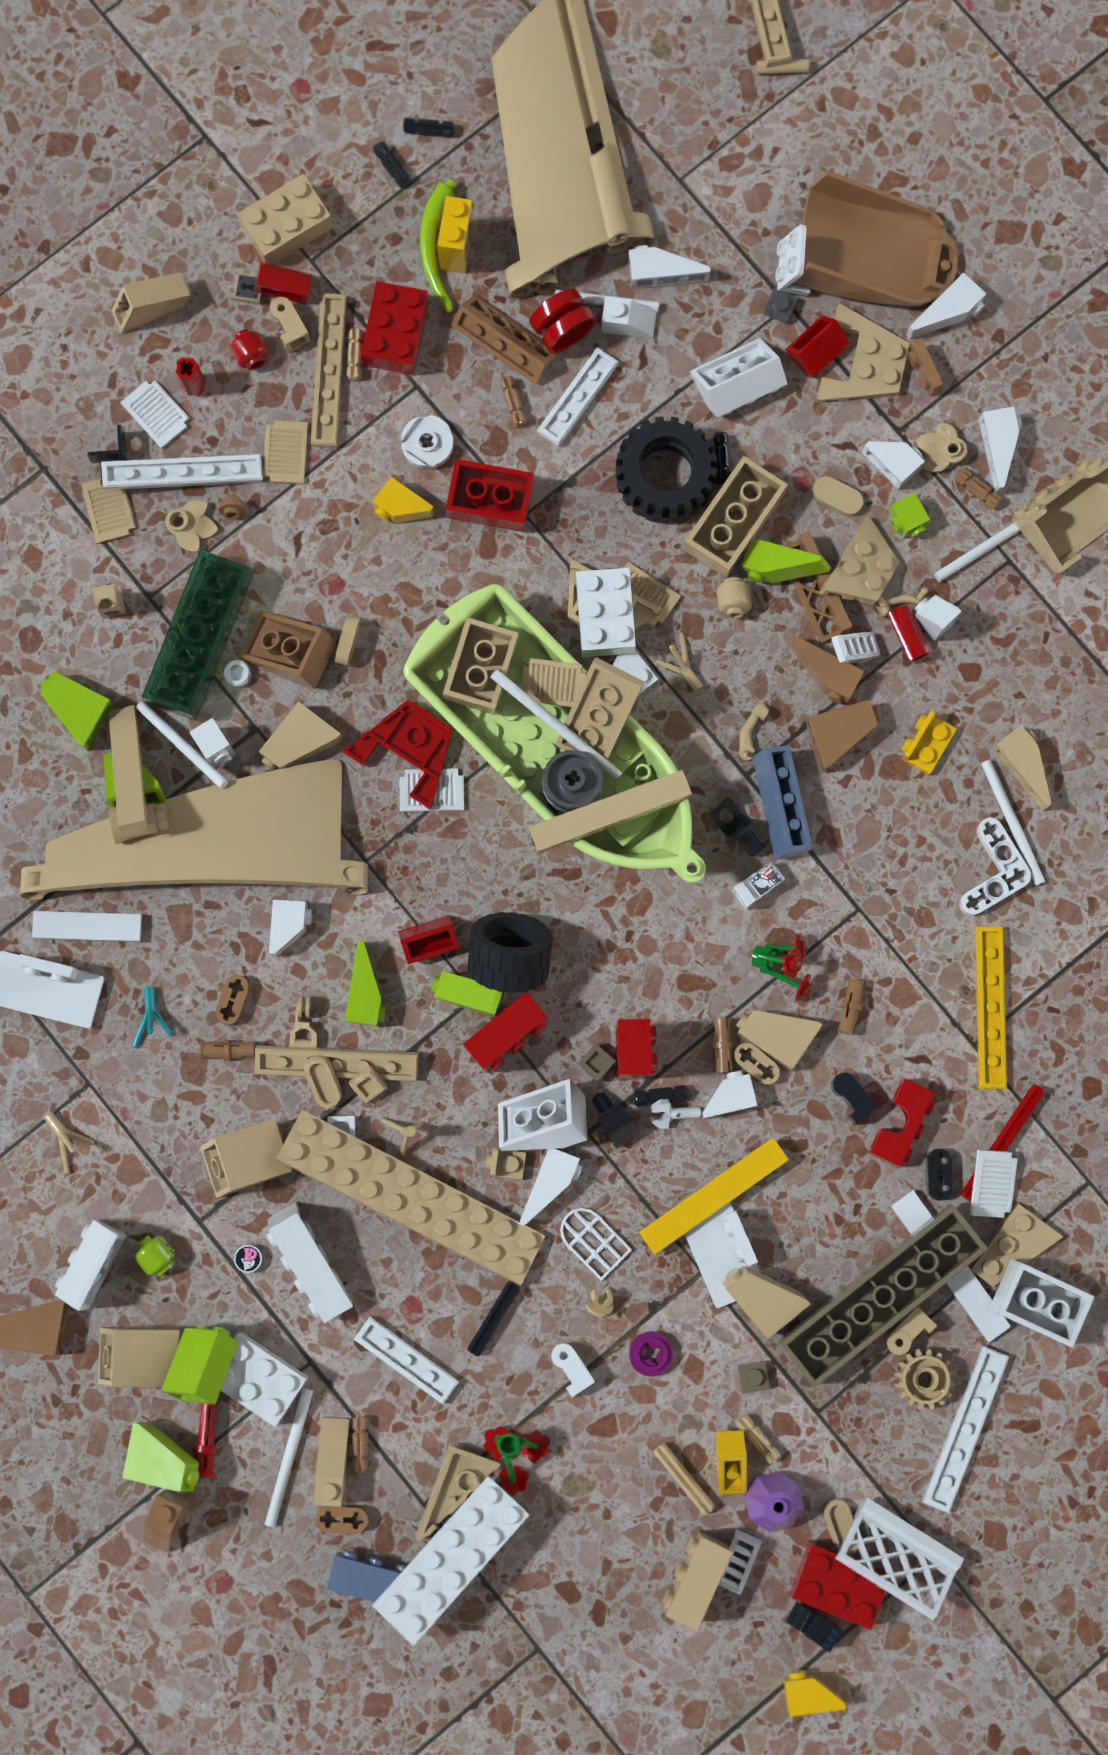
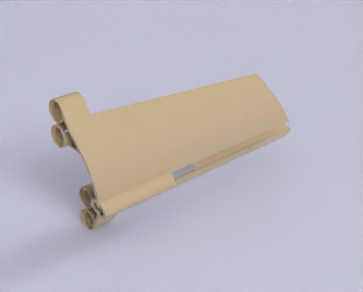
(558, 189)

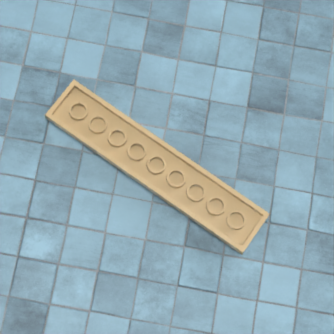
(410, 1197)

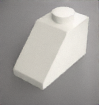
(627, 318)
(894, 460)
(936, 616)
(287, 924)
(732, 1095)

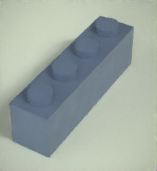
(782, 802)
(361, 1577)

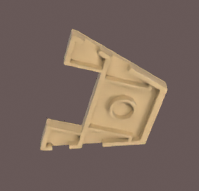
(876, 361)

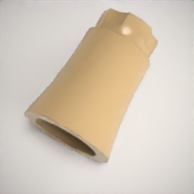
(156, 819)

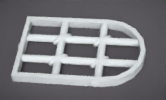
(594, 1252)

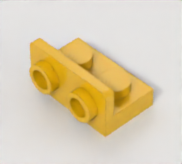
(928, 743)

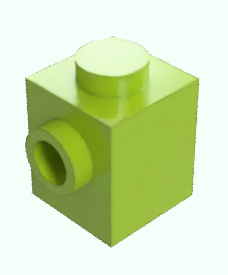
(909, 516)

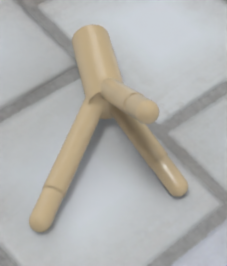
(685, 668)
(406, 1132)
(62, 1134)

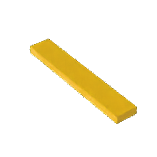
(990, 1008)
(713, 1196)

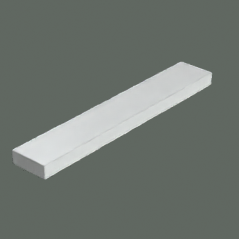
(181, 472)
(964, 1284)
(965, 1429)

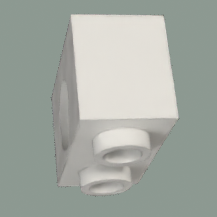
(213, 744)

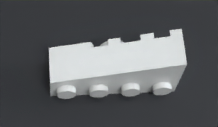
(308, 1263)

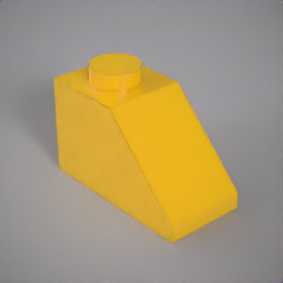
(400, 504)
(731, 1462)
(809, 1695)

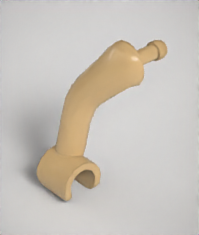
(746, 747)

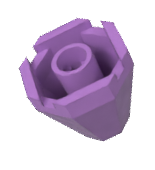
(768, 1490)

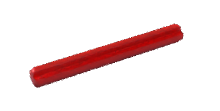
(1011, 1129)

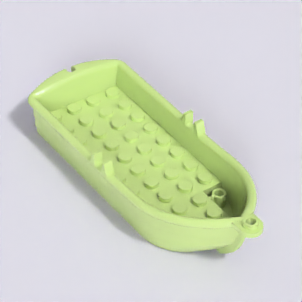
(523, 744)

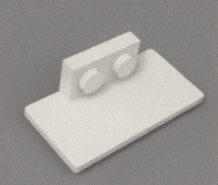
(49, 989)
(719, 1247)

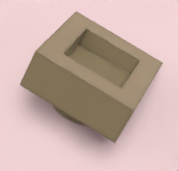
(596, 1062)
(753, 1377)

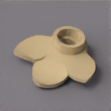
(937, 448)
(194, 527)

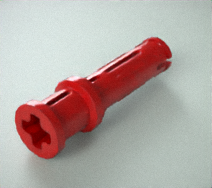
(205, 1453)

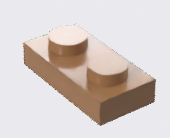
(929, 377)

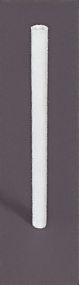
(554, 723)

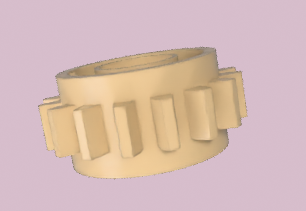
(909, 1379)

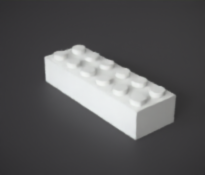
(450, 1560)

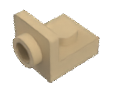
(506, 1163)

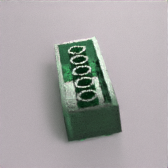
(197, 635)

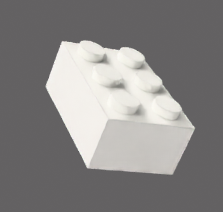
(605, 612)
(1041, 1303)
(262, 1380)

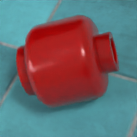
(249, 349)

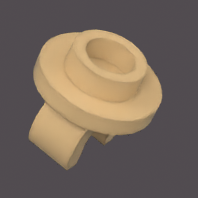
(599, 1304)

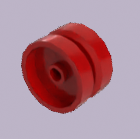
(562, 320)

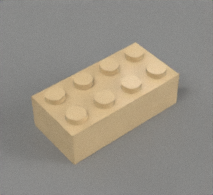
(735, 516)

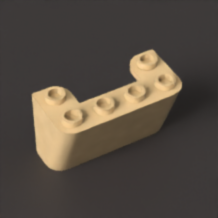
(1067, 514)

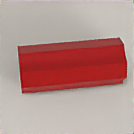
(190, 376)
(909, 633)

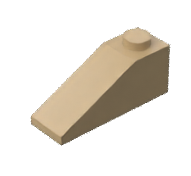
(1023, 759)
(331, 1462)

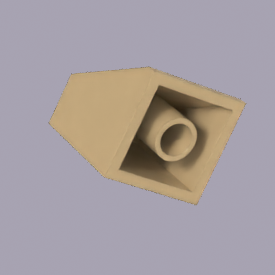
(244, 1158)
(136, 1356)

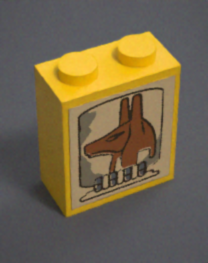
(455, 234)

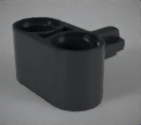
(614, 1120)

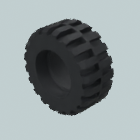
(673, 437)

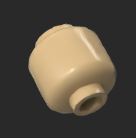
(734, 597)

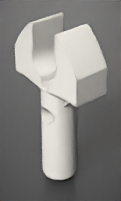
(671, 1113)

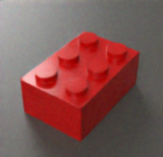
(395, 328)
(489, 495)
(506, 1033)
(634, 1049)
(836, 1587)

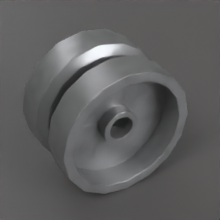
(568, 767)

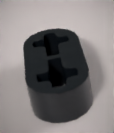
(932, 1175)

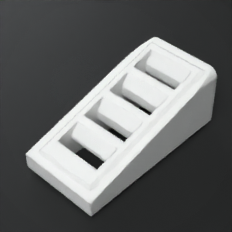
(856, 647)
(747, 1566)

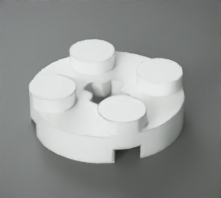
(429, 457)

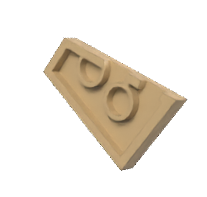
(1018, 1238)

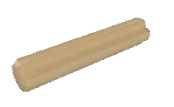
(684, 1479)

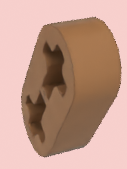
(226, 998)
(342, 1526)

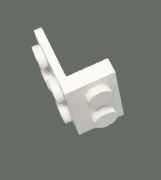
(791, 262)

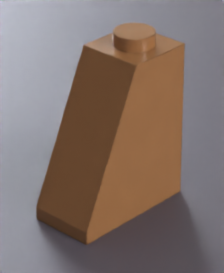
(840, 731)
(35, 1328)
(165, 1519)

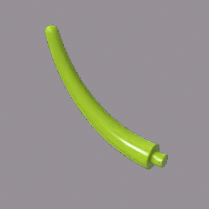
(428, 230)

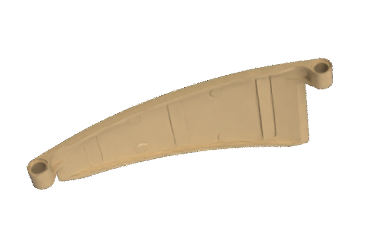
(253, 831)

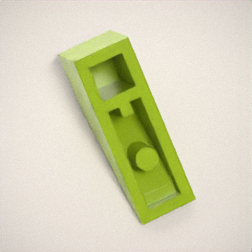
(780, 563)
(364, 999)

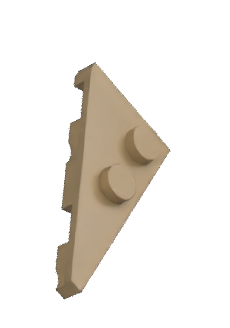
(457, 1478)

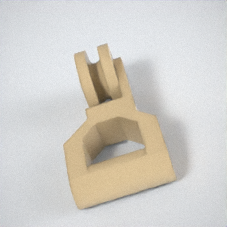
(303, 1007)

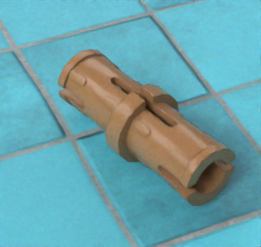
(851, 1006)
(723, 1045)
(227, 1050)

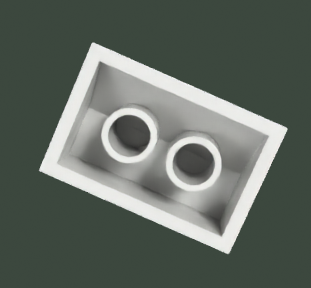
(739, 377)
(89, 1264)

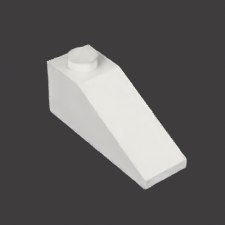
(661, 268)
(952, 307)
(999, 435)
(553, 1178)

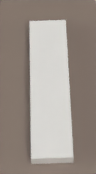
(577, 397)
(87, 926)
(406, 1360)

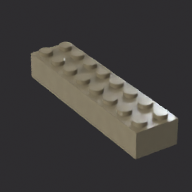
(882, 1295)

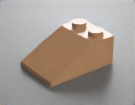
(288, 648)

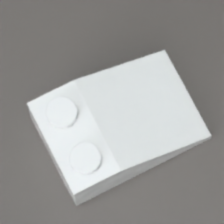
(543, 1118)

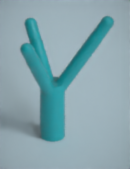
(150, 1010)

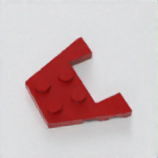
(414, 738)

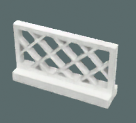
(914, 1543)

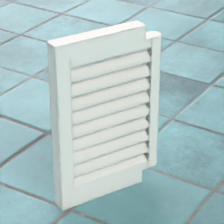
(156, 412)
(448, 795)
(993, 1183)

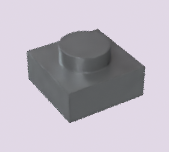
(780, 306)

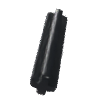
(493, 1318)

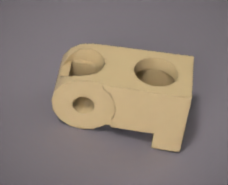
(287, 317)
(109, 600)
(905, 1331)

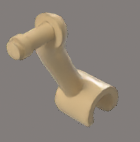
(883, 608)

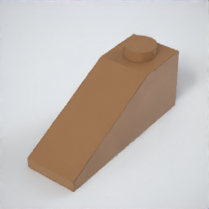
(831, 676)

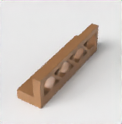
(503, 340)
(832, 601)

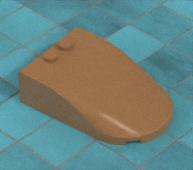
(874, 245)

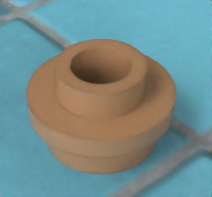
(232, 507)

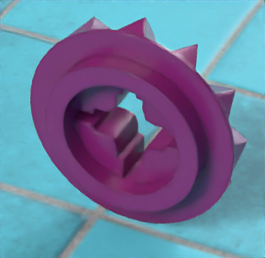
(664, 1357)

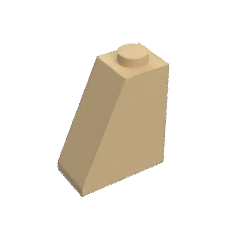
(149, 300)
(298, 739)
(778, 1035)
(764, 1299)

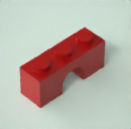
(914, 1103)

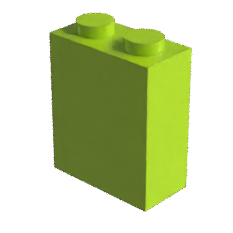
(200, 1365)

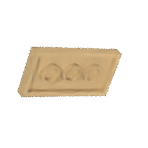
(602, 707)

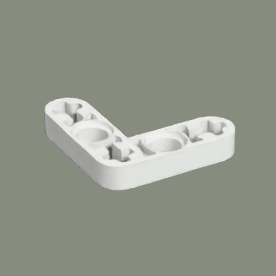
(1005, 868)

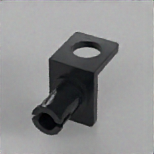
(111, 455)
(738, 828)

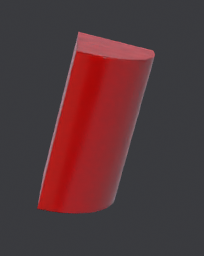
(283, 282)
(818, 346)
(428, 939)

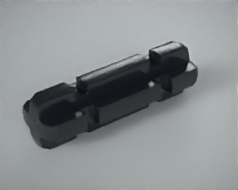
(428, 127)
(391, 164)
(722, 454)
(678, 1094)

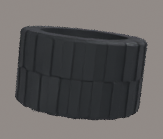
(509, 952)

